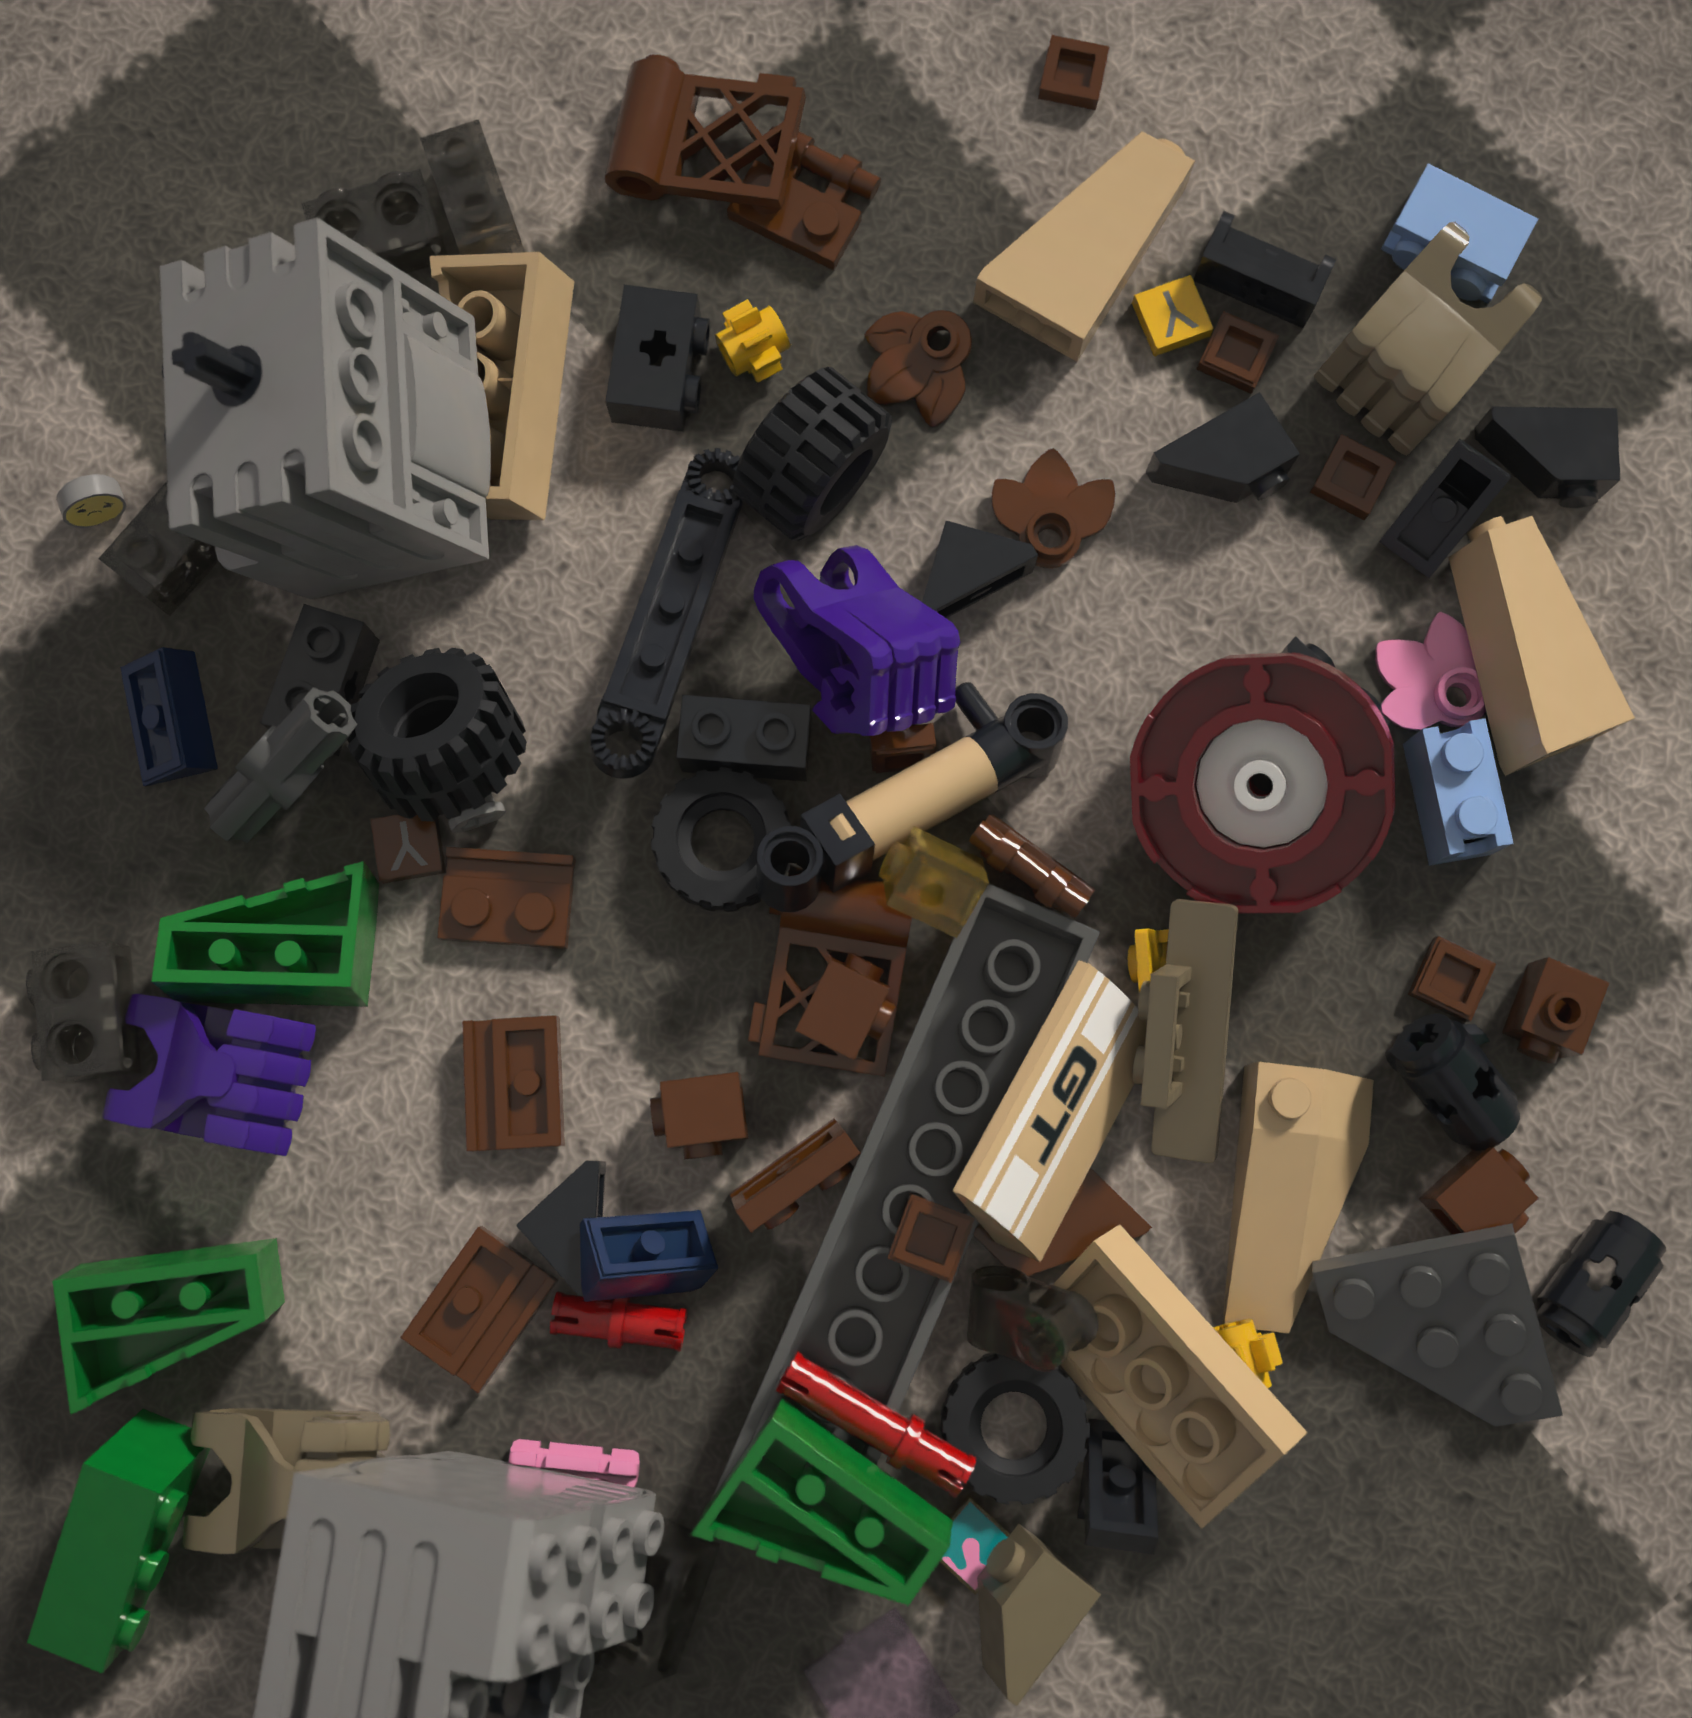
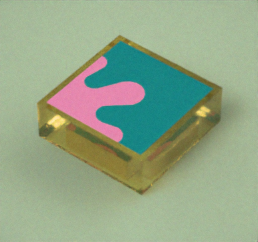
(972, 1540)

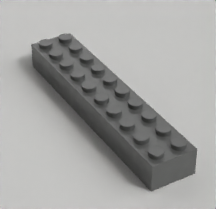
(988, 1003)

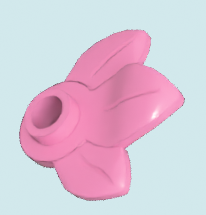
(1424, 673)

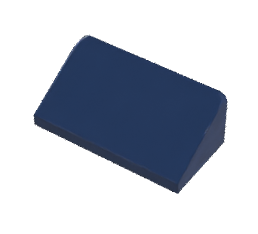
(168, 716)
(644, 1255)

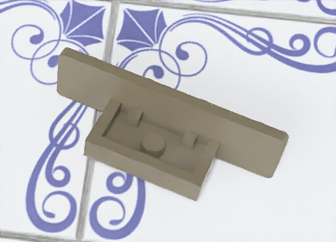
(1188, 1031)

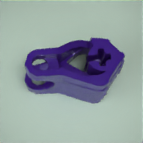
(862, 645)
(217, 1075)

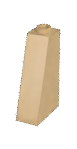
(1084, 250)
(1531, 647)

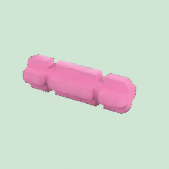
(578, 1460)

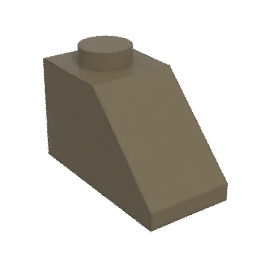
(1027, 1610)

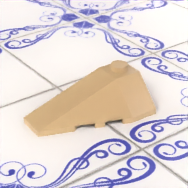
(1293, 1171)

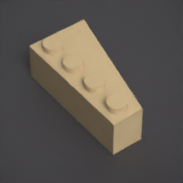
(521, 348)

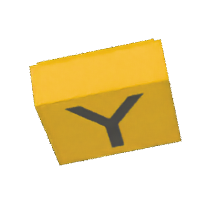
(1172, 315)

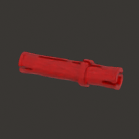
(899, 1438)

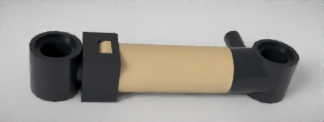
(846, 836)

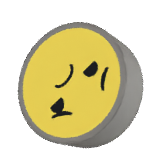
(90, 500)

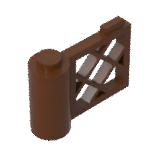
(657, 126)
(841, 921)

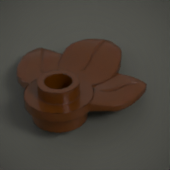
(913, 369)
(1053, 502)

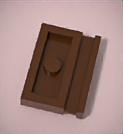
(506, 898)
(513, 1083)
(773, 1192)
(479, 1309)

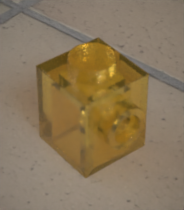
(933, 881)

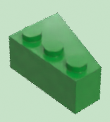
(275, 948)
(155, 1309)
(826, 1508)
(117, 1541)

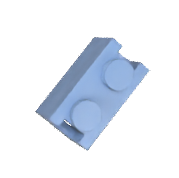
(1494, 230)
(1457, 792)

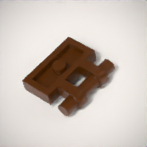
(810, 220)
(1016, 855)

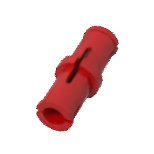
(618, 1321)

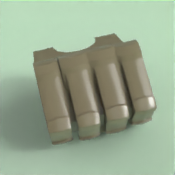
(1421, 346)
(262, 1455)

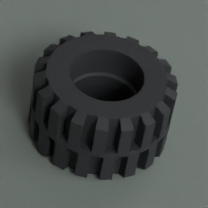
(811, 453)
(436, 734)

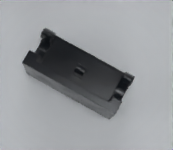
(1262, 273)

